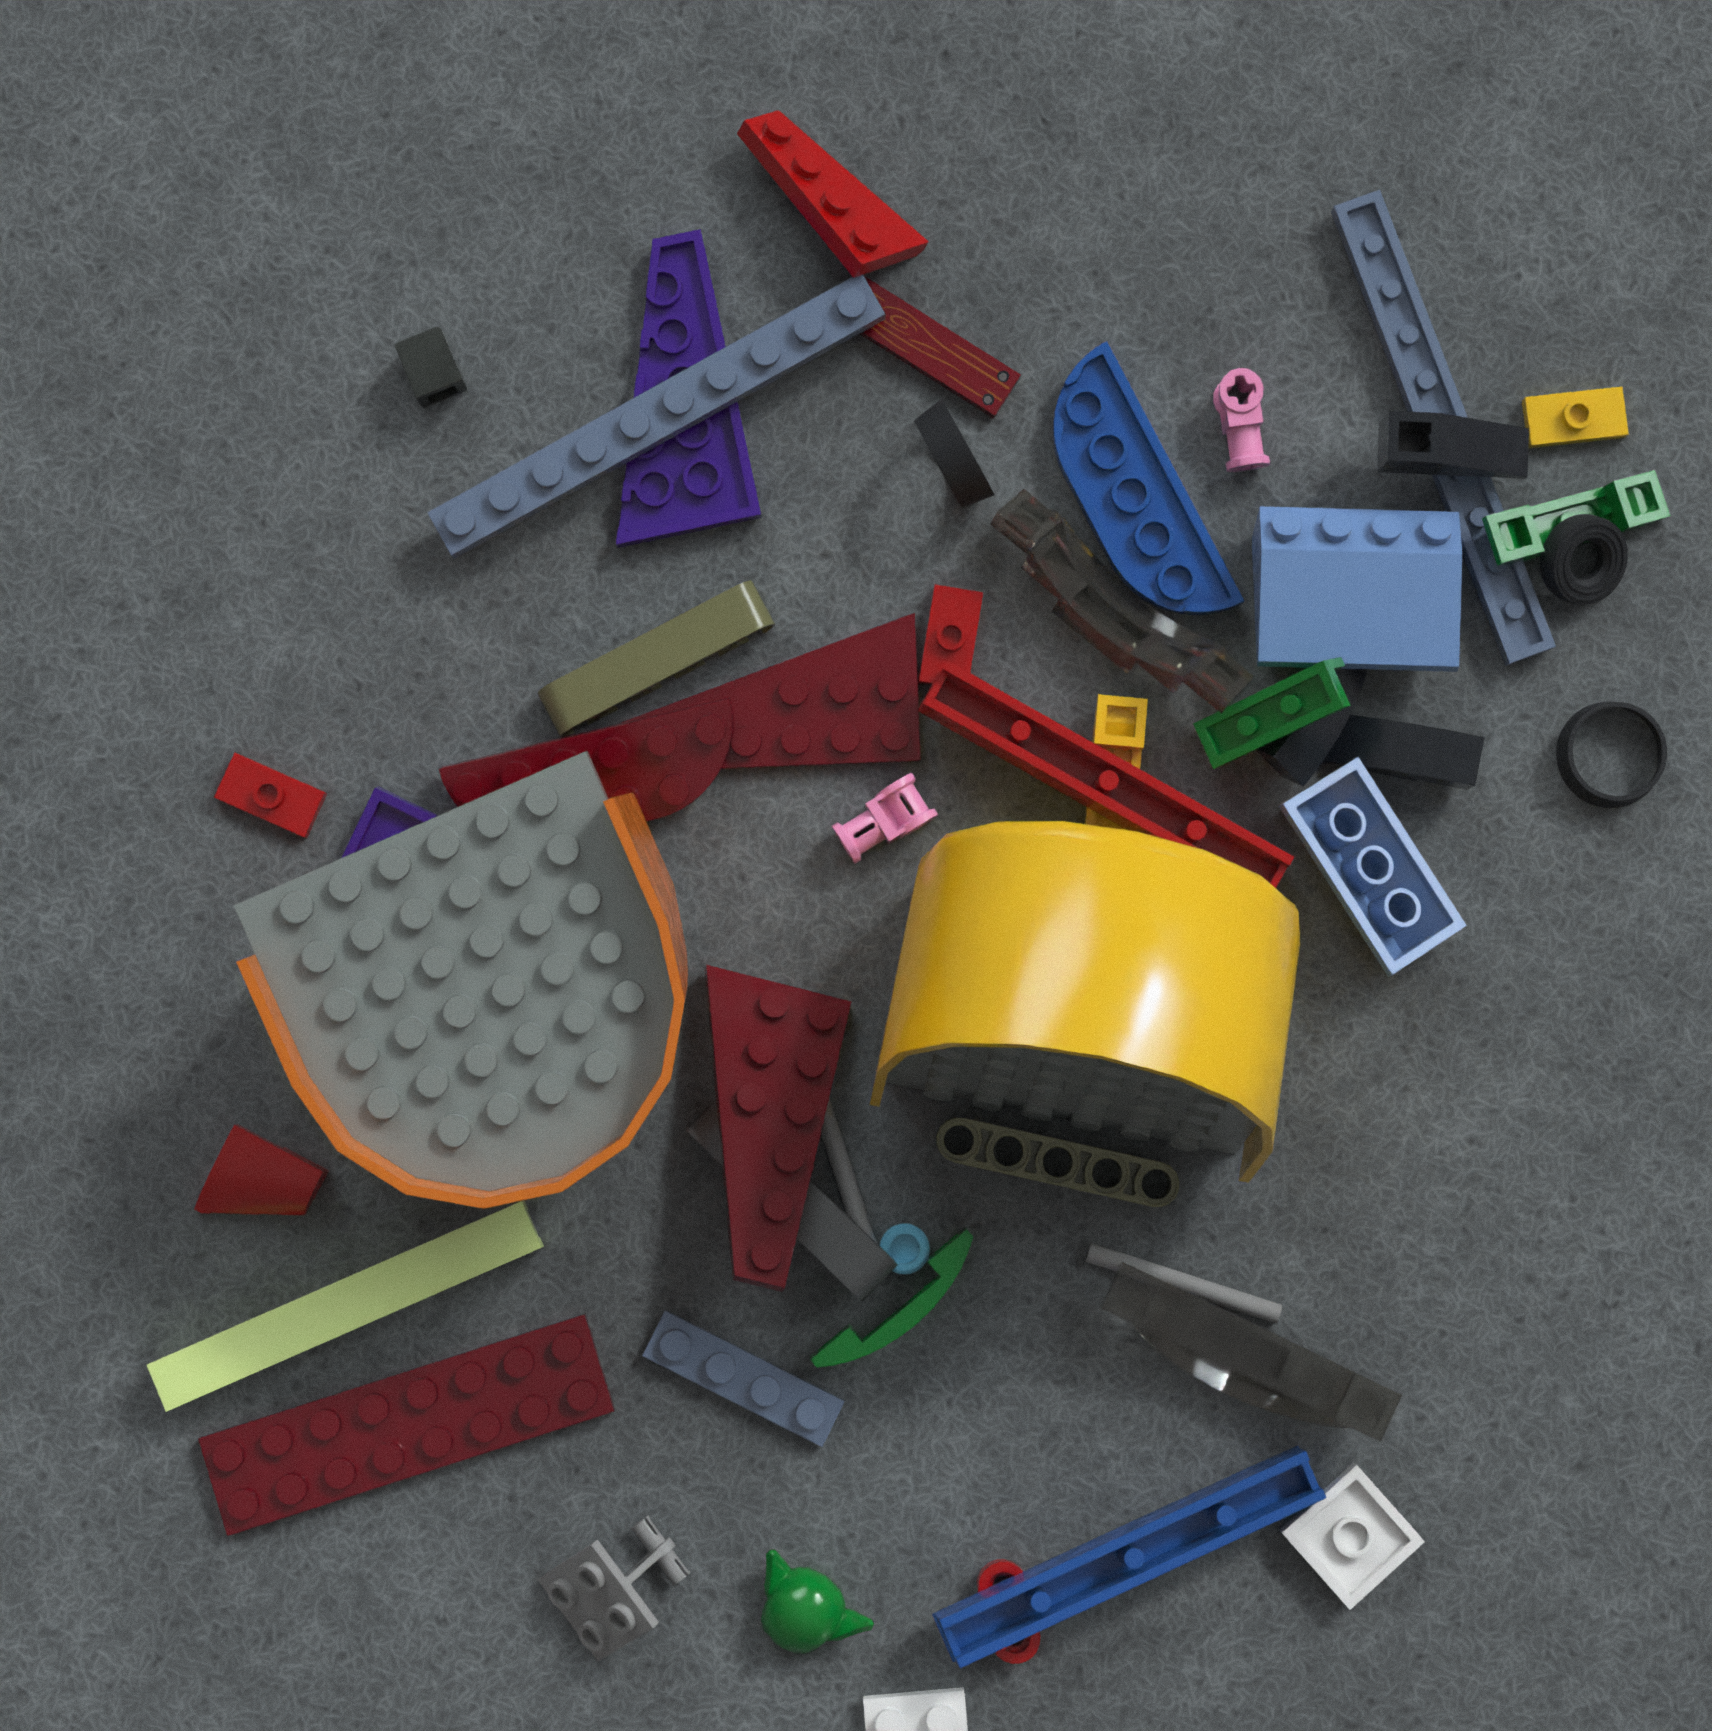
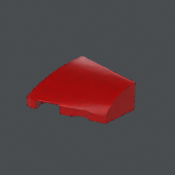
(259, 1178)

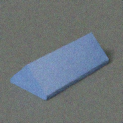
(1372, 866)

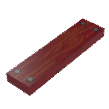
(941, 354)

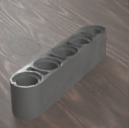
(823, 1226)

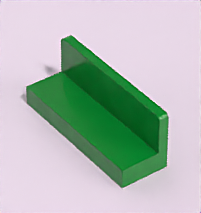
(1273, 713)

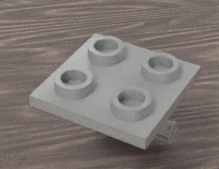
(601, 1598)

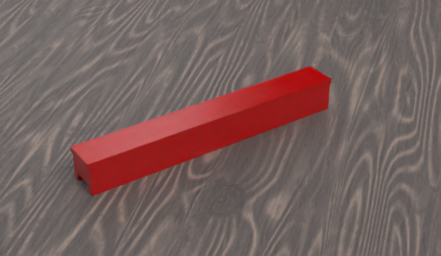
(1090, 772)

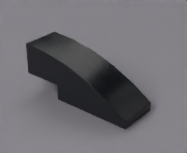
(1409, 751)
(1302, 752)

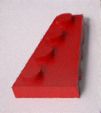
(834, 202)

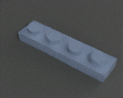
(743, 1378)

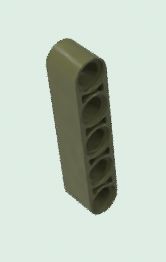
(654, 656)
(1077, 1176)

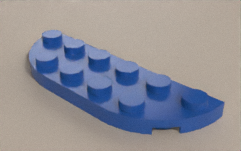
(1135, 493)

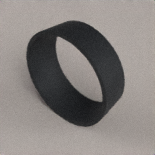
(953, 455)
(1570, 774)

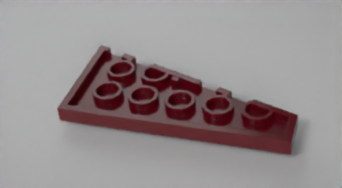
(827, 705)
(772, 1090)

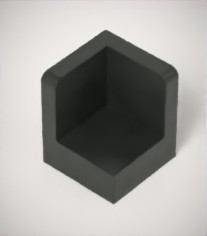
(430, 367)

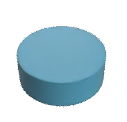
(906, 1246)

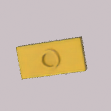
(1575, 417)

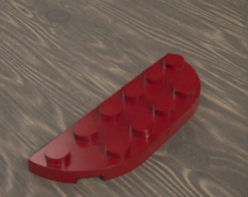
(657, 758)

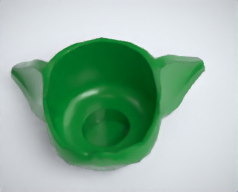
(805, 1608)

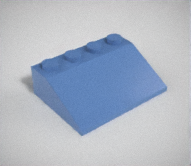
(1357, 588)

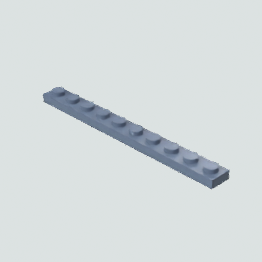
(1429, 387)
(656, 415)

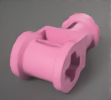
(1242, 421)
(888, 817)

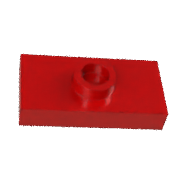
(950, 630)
(270, 795)

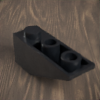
(1451, 446)

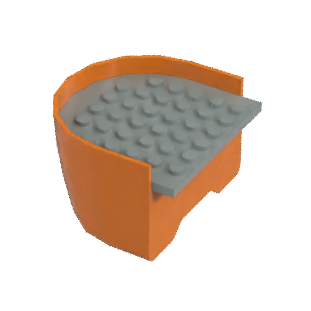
(480, 990)

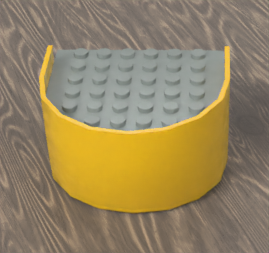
(1096, 985)

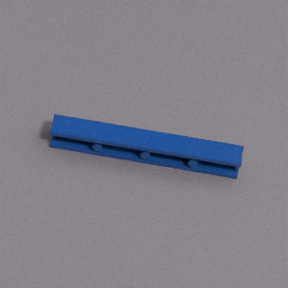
(1128, 1556)

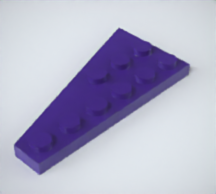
(706, 471)

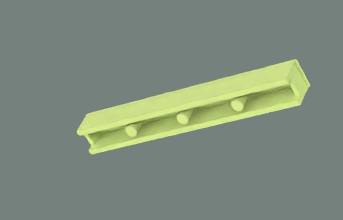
(344, 1306)

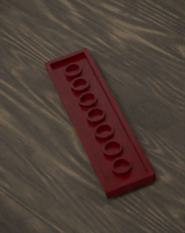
(406, 1424)

